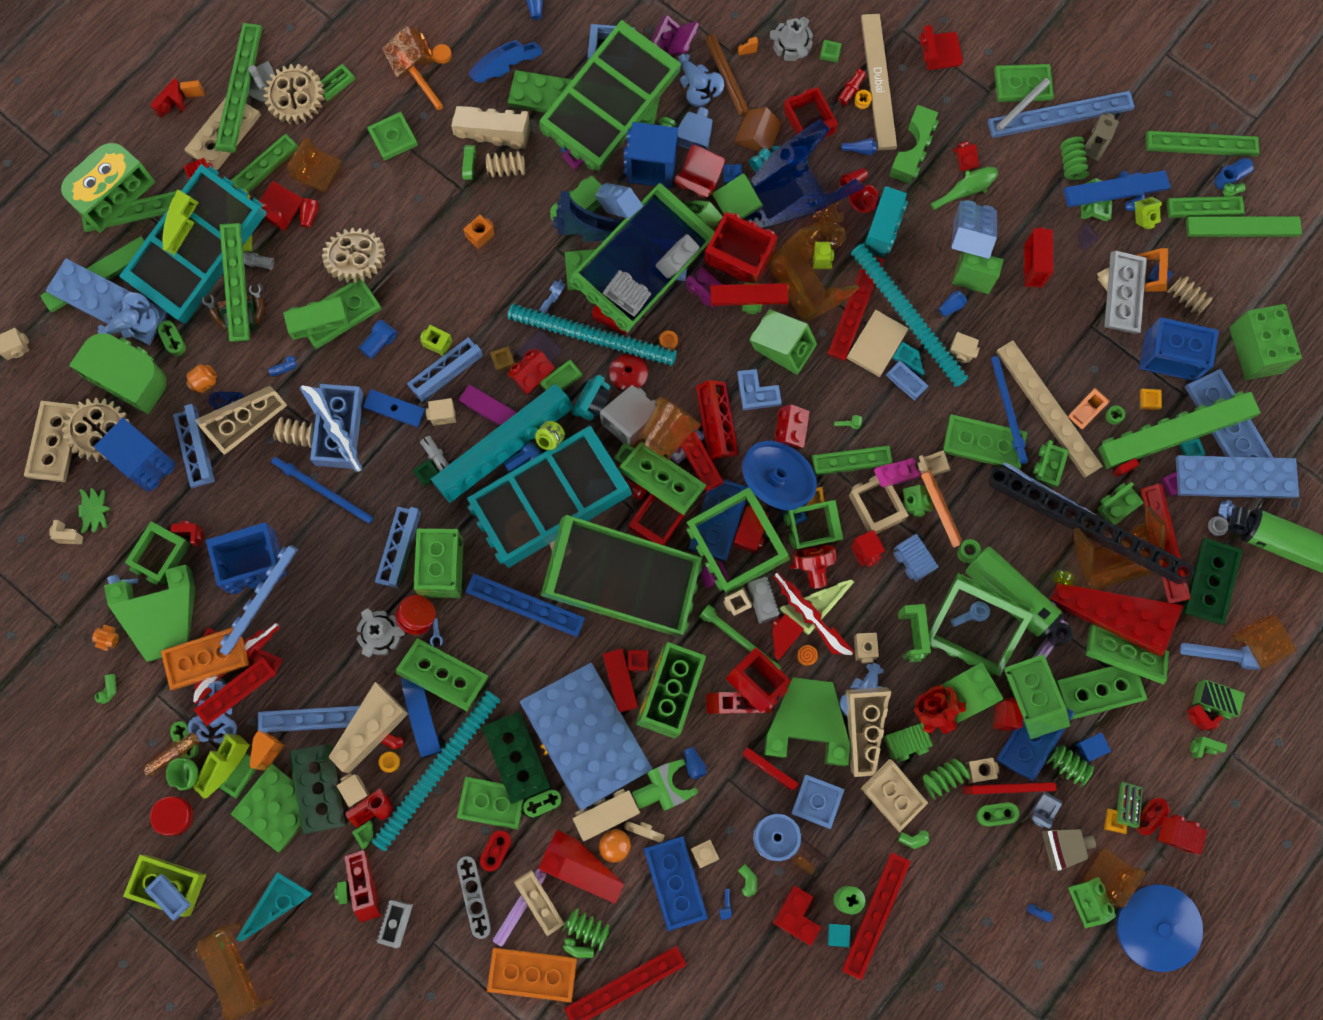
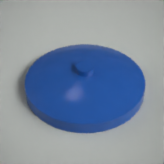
(779, 475)
(1159, 928)

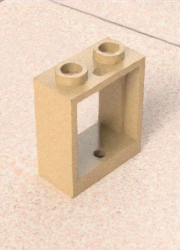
(886, 523)

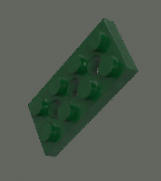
(1225, 576)
(529, 762)
(306, 799)

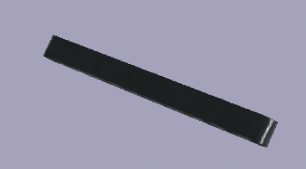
(1099, 525)

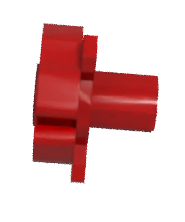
(815, 561)
(939, 710)

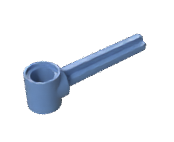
(1243, 656)

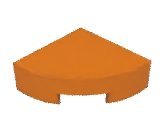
(750, 47)

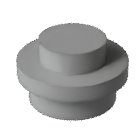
(1218, 526)

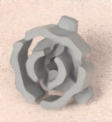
(793, 38)
(368, 626)

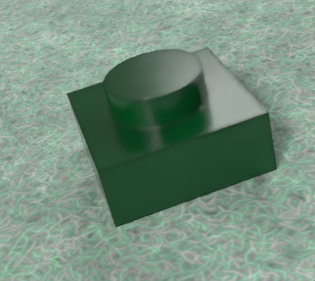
(425, 472)

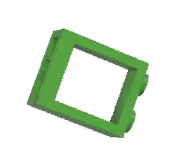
(832, 521)
(172, 561)

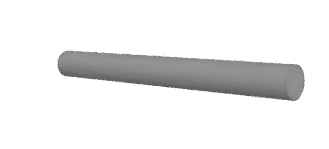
(1027, 100)

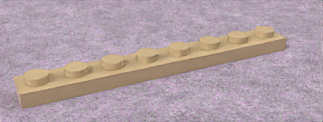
(1048, 409)

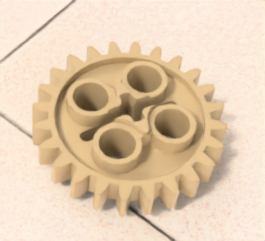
(277, 96)
(353, 255)
(83, 441)

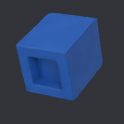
(1092, 747)

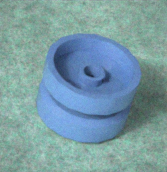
(764, 840)

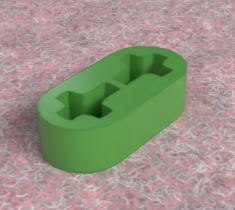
(469, 162)
(175, 336)
(176, 737)
(539, 799)

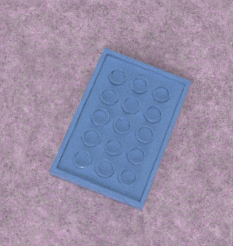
(585, 736)

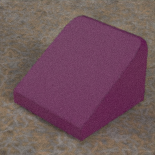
(709, 579)

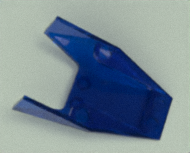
(789, 186)

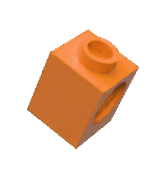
(479, 239)

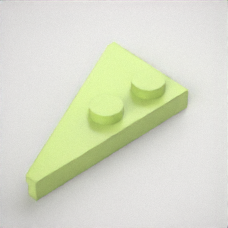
(821, 600)

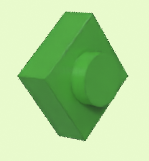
(342, 892)

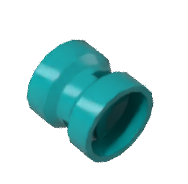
(757, 161)

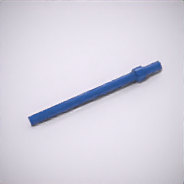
(1018, 442)
(291, 470)

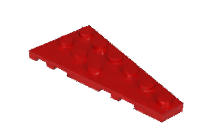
(1132, 618)

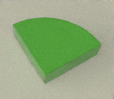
(364, 834)

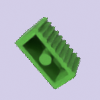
(907, 741)

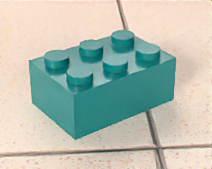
(886, 222)

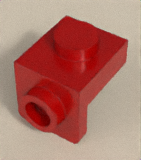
(966, 155)
(185, 528)
(1200, 719)

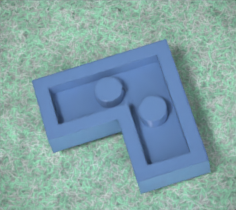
(754, 396)

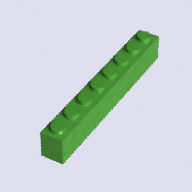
(1179, 430)

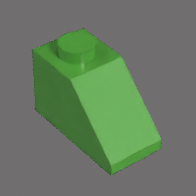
(705, 212)

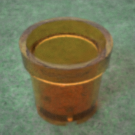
(667, 428)

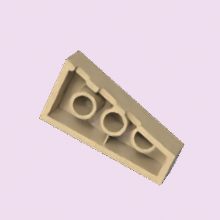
(492, 127)
(241, 418)
(368, 727)
(865, 727)

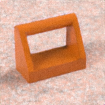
(1162, 255)
(264, 750)

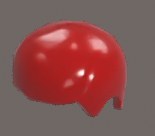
(865, 199)

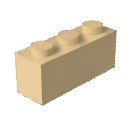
(605, 814)

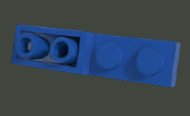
(498, 60)

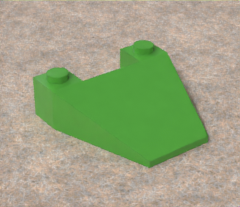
(157, 618)
(811, 714)

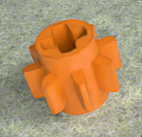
(105, 637)

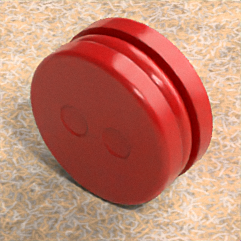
(415, 614)
(171, 816)

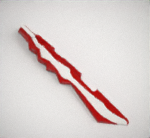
(810, 614)
(251, 644)

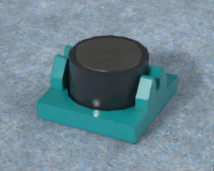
(592, 398)

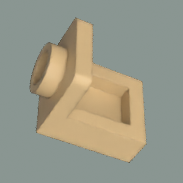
(936, 463)

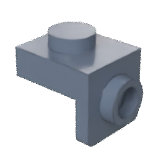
(1045, 810)

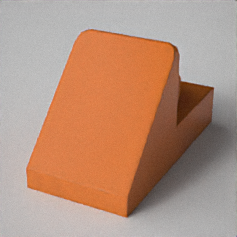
(1088, 408)

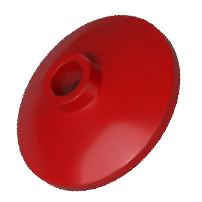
(624, 380)

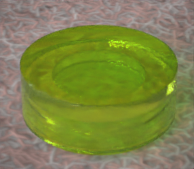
(1063, 577)

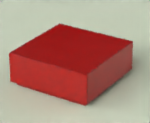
(1126, 467)
(637, 660)

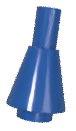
(864, 146)

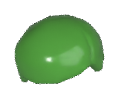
(181, 773)

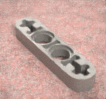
(478, 896)

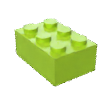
(149, 868)

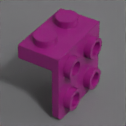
(674, 38)

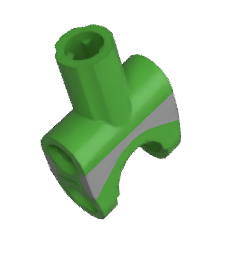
(662, 788)

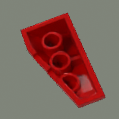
(578, 866)

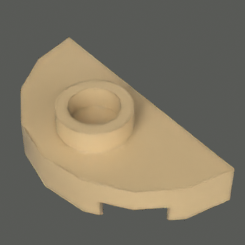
(644, 830)

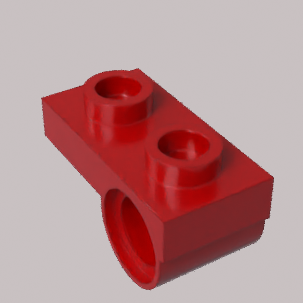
(376, 805)

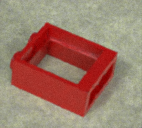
(807, 97)
(1038, 257)
(646, 534)
(752, 691)

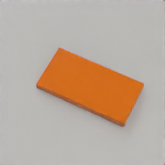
(202, 660)
(532, 974)

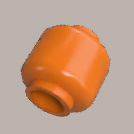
(201, 378)

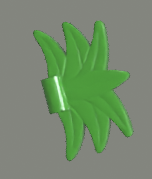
(92, 510)

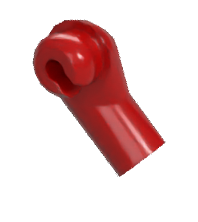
(392, 741)

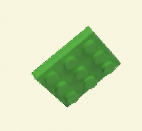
(271, 809)

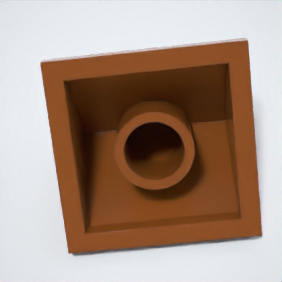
(758, 129)

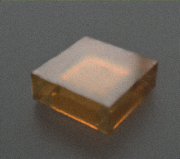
(804, 864)

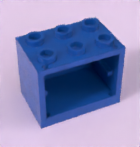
(651, 154)
(1178, 349)
(135, 455)
(244, 557)

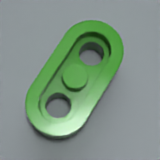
(997, 815)

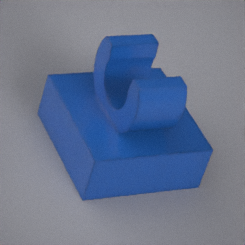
(731, 172)

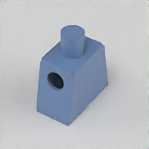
(695, 129)

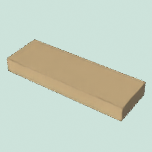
(539, 902)

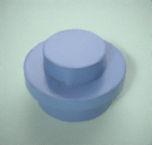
(1226, 509)

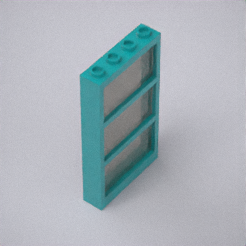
(183, 279)
(528, 504)

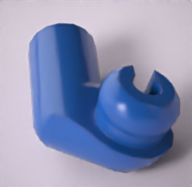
(1130, 205)
(289, 364)

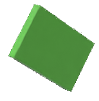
(1017, 81)
(488, 804)

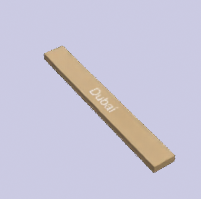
(878, 82)

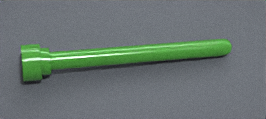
(710, 615)

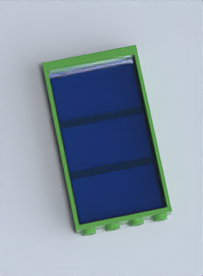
(636, 249)

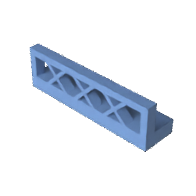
(447, 372)
(199, 446)
(403, 548)

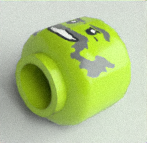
(549, 435)

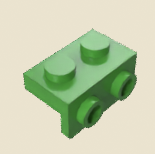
(1051, 464)

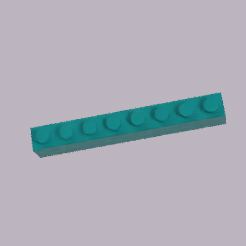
(501, 443)

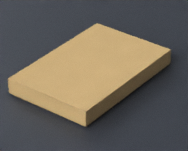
(877, 343)
(894, 795)

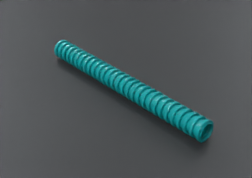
(909, 315)
(592, 334)
(435, 771)

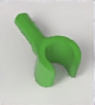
(855, 422)

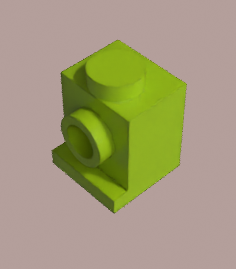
(1147, 212)
(823, 255)
(433, 333)

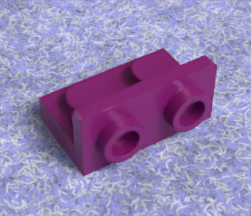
(700, 284)

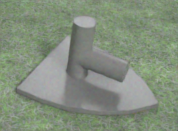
(258, 82)

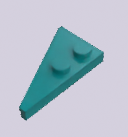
(277, 900)

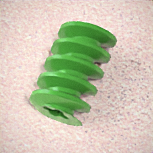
(1074, 159)
(1070, 764)
(945, 777)
(844, 906)
(587, 928)

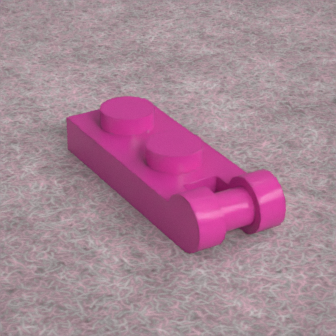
(897, 472)

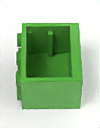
(1265, 342)
(438, 563)
(1037, 696)

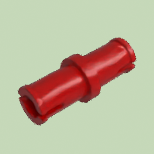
(851, 87)

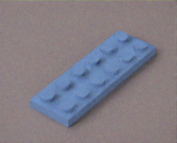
(97, 296)
(1236, 440)
(1237, 477)

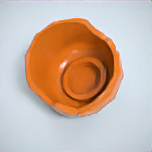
(614, 846)

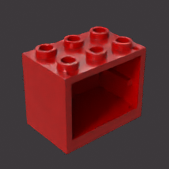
(739, 235)

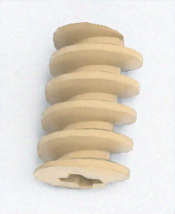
(505, 164)
(1190, 295)
(294, 433)

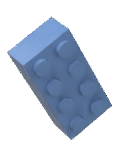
(974, 229)
(344, 405)

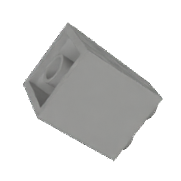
(627, 414)

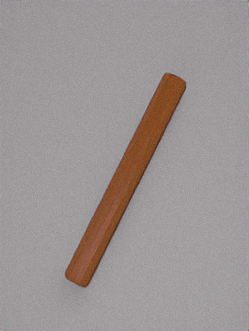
(726, 74)

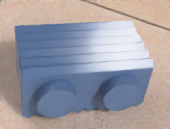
(915, 558)

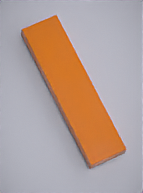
(941, 508)

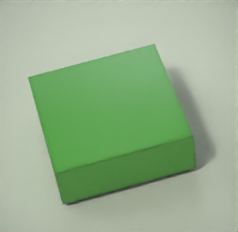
(830, 51)

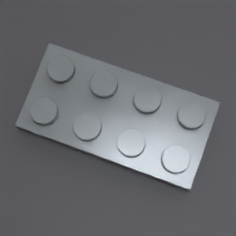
(1125, 292)

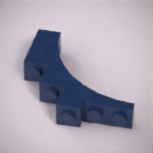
(574, 219)

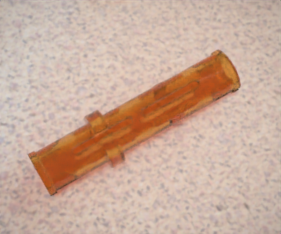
(177, 749)

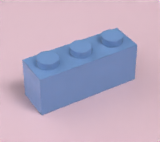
(618, 200)

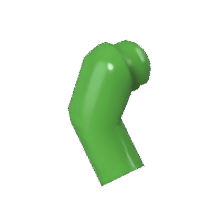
(1231, 189)
(750, 881)

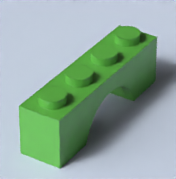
(920, 126)

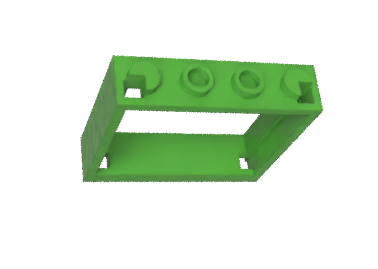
(754, 573)
(993, 597)

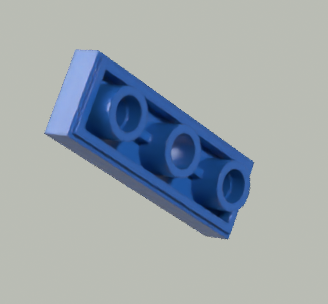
(383, 405)

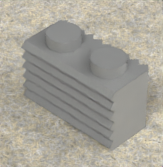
(677, 256)
(627, 292)
(763, 600)
(394, 923)

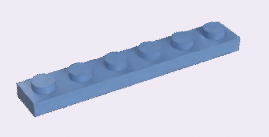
(253, 606)

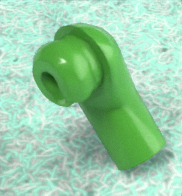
(109, 691)
(916, 841)
(578, 952)

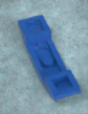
(420, 718)

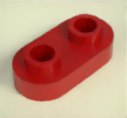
(1151, 817)
(495, 850)

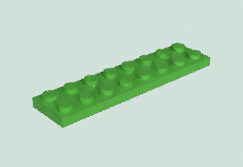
(540, 92)

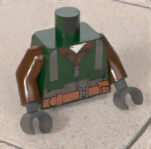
(256, 309)

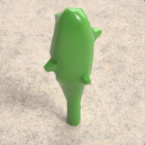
(971, 184)

